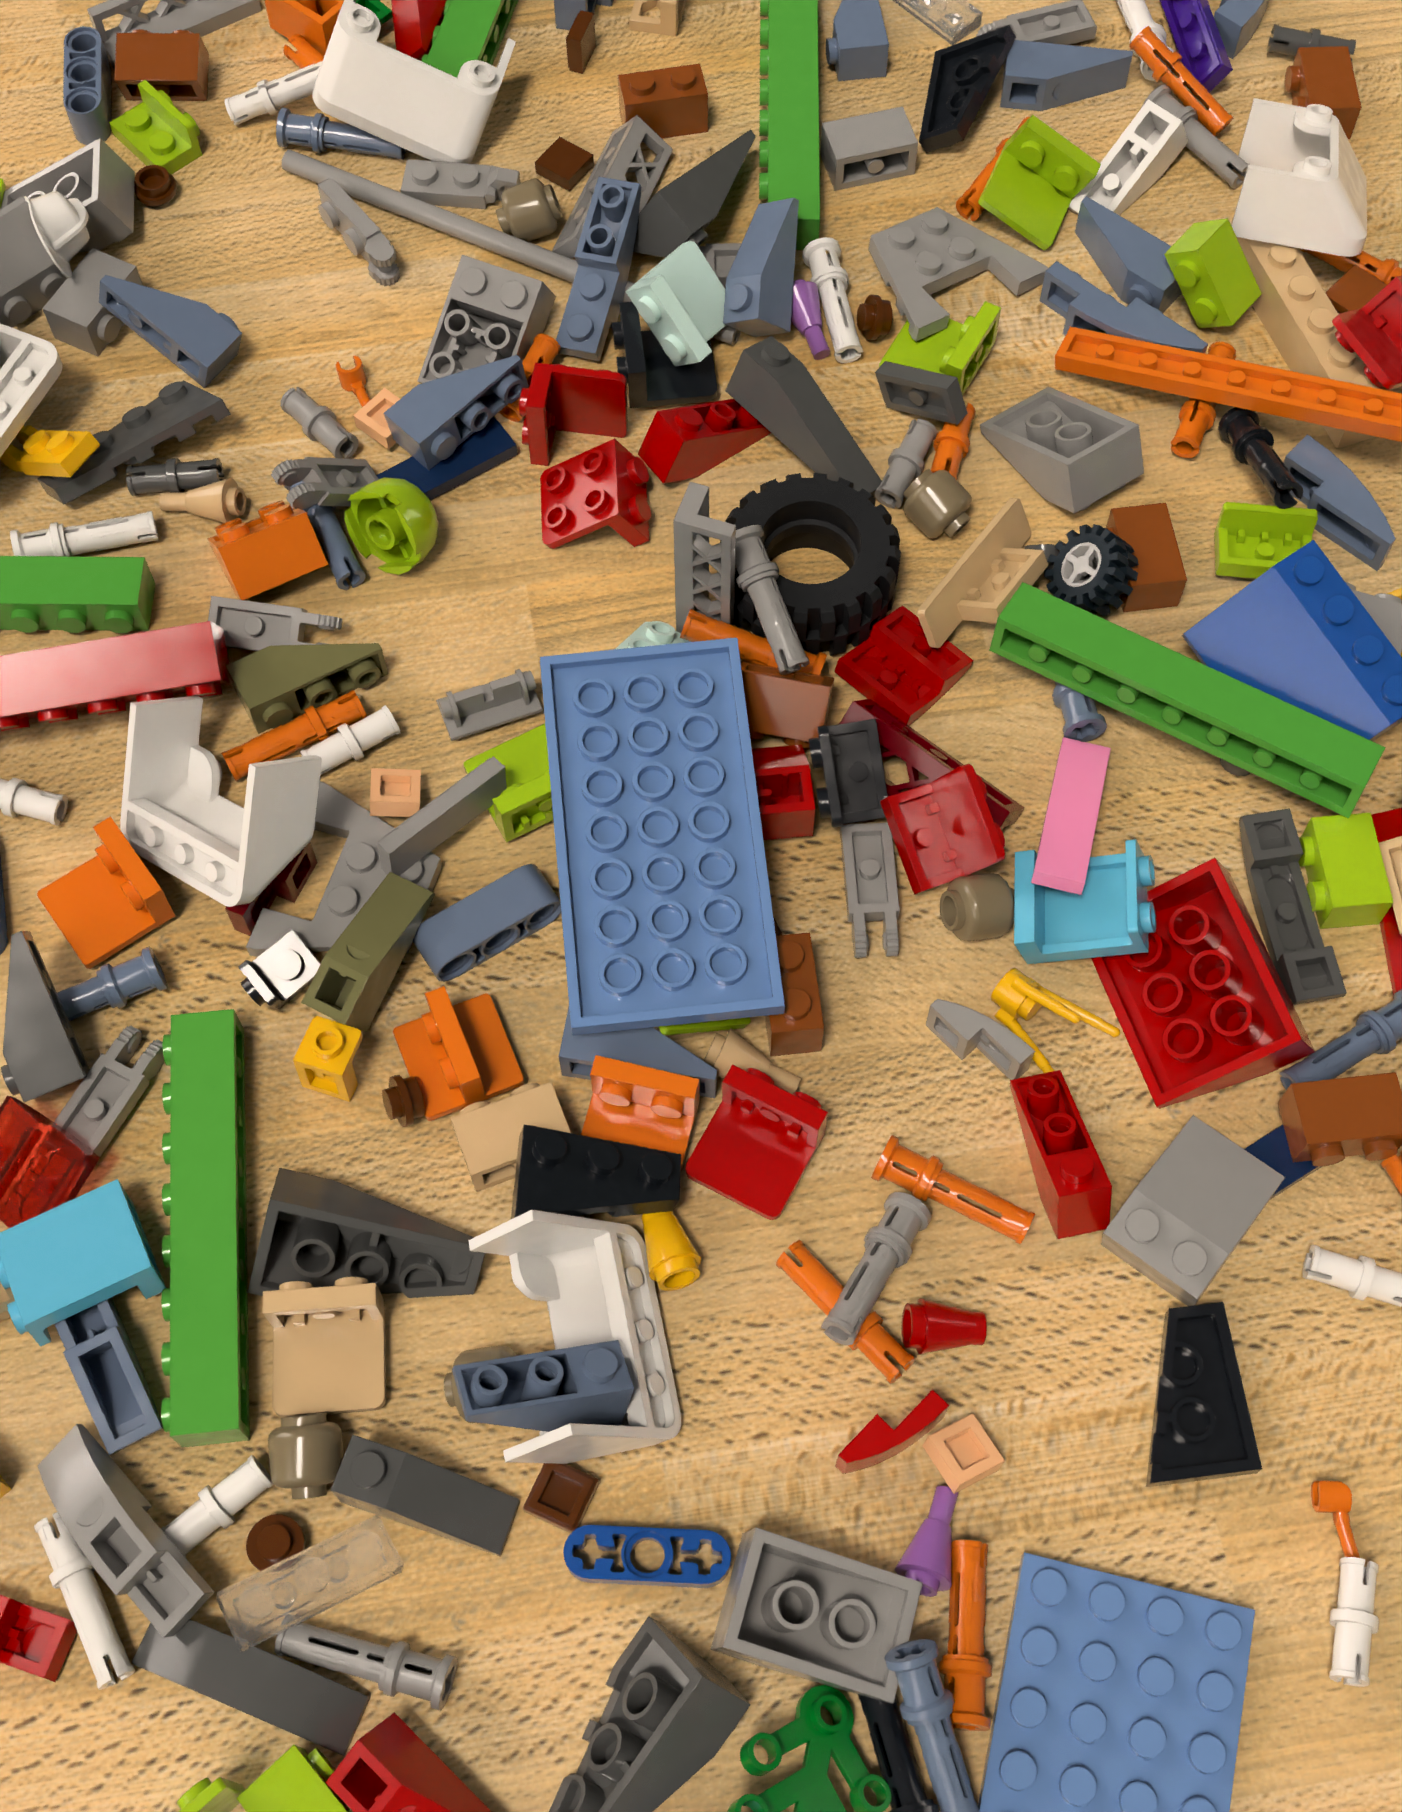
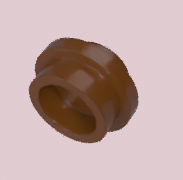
(154, 185)
(874, 317)
(403, 1100)
(274, 1540)

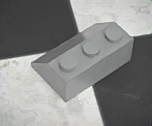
(26, 268)

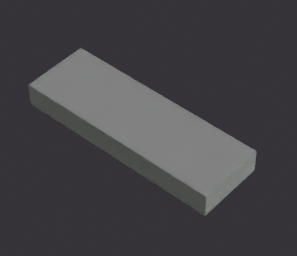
(442, 817)

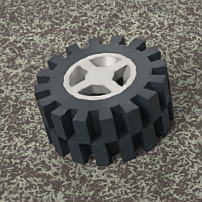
(1075, 573)

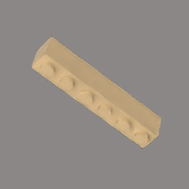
(1300, 321)

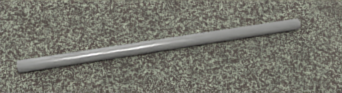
(449, 223)

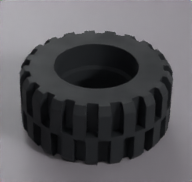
(835, 520)

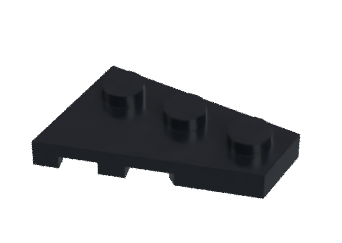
(959, 86)
(592, 1175)
(1200, 1402)

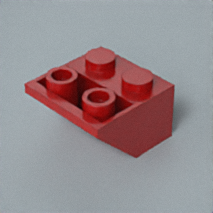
(784, 792)

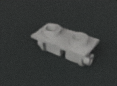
(489, 705)

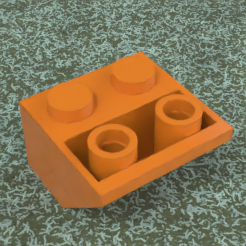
(267, 549)

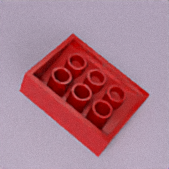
(1206, 994)

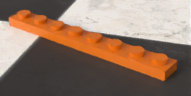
(1232, 383)

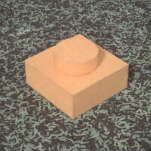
(372, 420)
(394, 792)
(963, 1453)

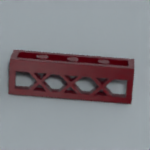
(923, 757)

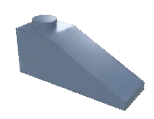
(858, 41)
(1127, 256)
(763, 272)
(178, 327)
(635, 1046)

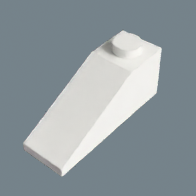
(1135, 160)

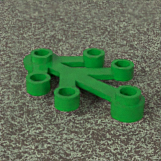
(810, 1786)

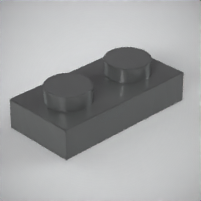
(921, 392)

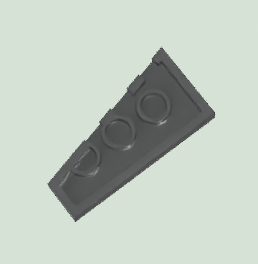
(135, 437)

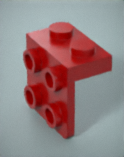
(1376, 335)
(571, 402)
(594, 492)
(944, 829)
(757, 1142)

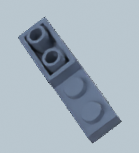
(603, 268)
(1094, 310)

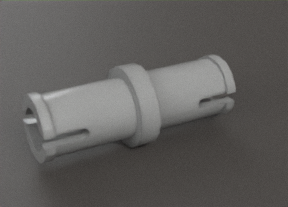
(319, 423)
(906, 463)

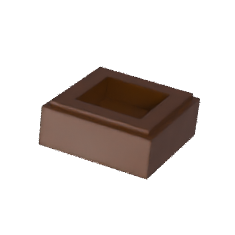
(581, 41)
(564, 163)
(561, 1496)

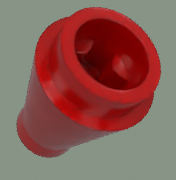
(940, 1327)

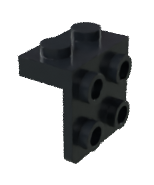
(650, 372)
(851, 772)

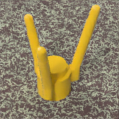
(1023, 997)

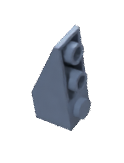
(1054, 75)
(450, 409)
(547, 1388)

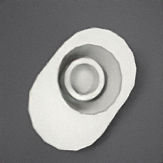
(60, 227)

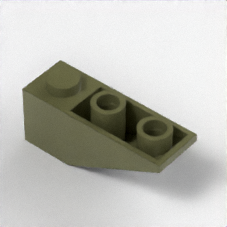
(288, 678)
(368, 953)

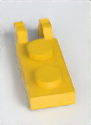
(50, 452)

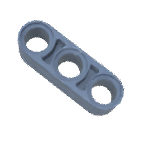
(87, 85)
(487, 922)

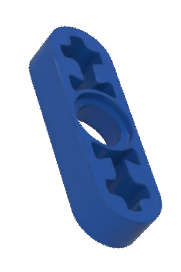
(633, 1535)

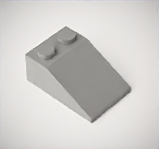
(98, 181)
(1067, 447)
(1191, 1211)
(815, 1614)

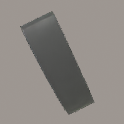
(1285, 910)
(255, 1683)

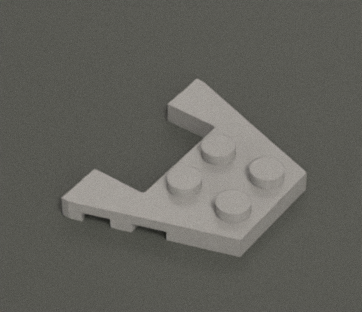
(939, 252)
(352, 881)

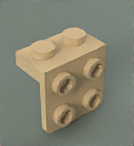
(327, 1347)

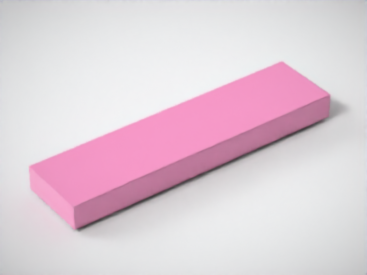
(1071, 816)

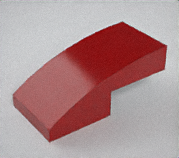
(880, 1442)
(34, 1638)

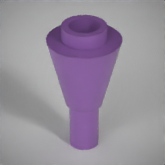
(807, 317)
(930, 1551)

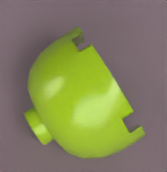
(392, 523)

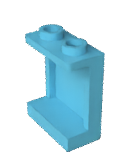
(1102, 922)
(75, 1259)

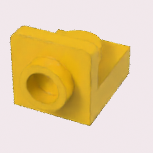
(327, 1057)

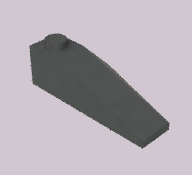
(795, 410)
(332, 1232)
(657, 1729)

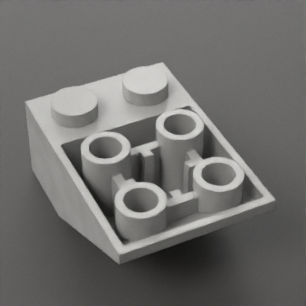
(486, 319)

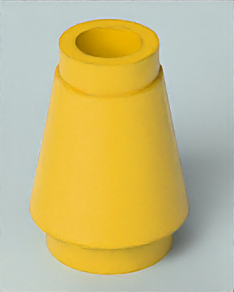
(669, 1252)

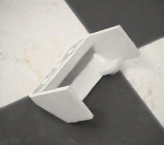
(403, 96)
(1301, 181)
(26, 375)
(190, 830)
(594, 1293)

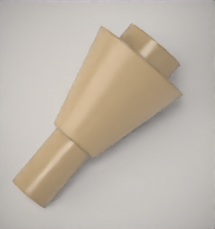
(215, 501)
(737, 1051)

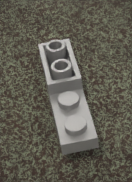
(118, 1535)

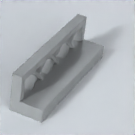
(170, 15)
(613, 163)
(694, 555)

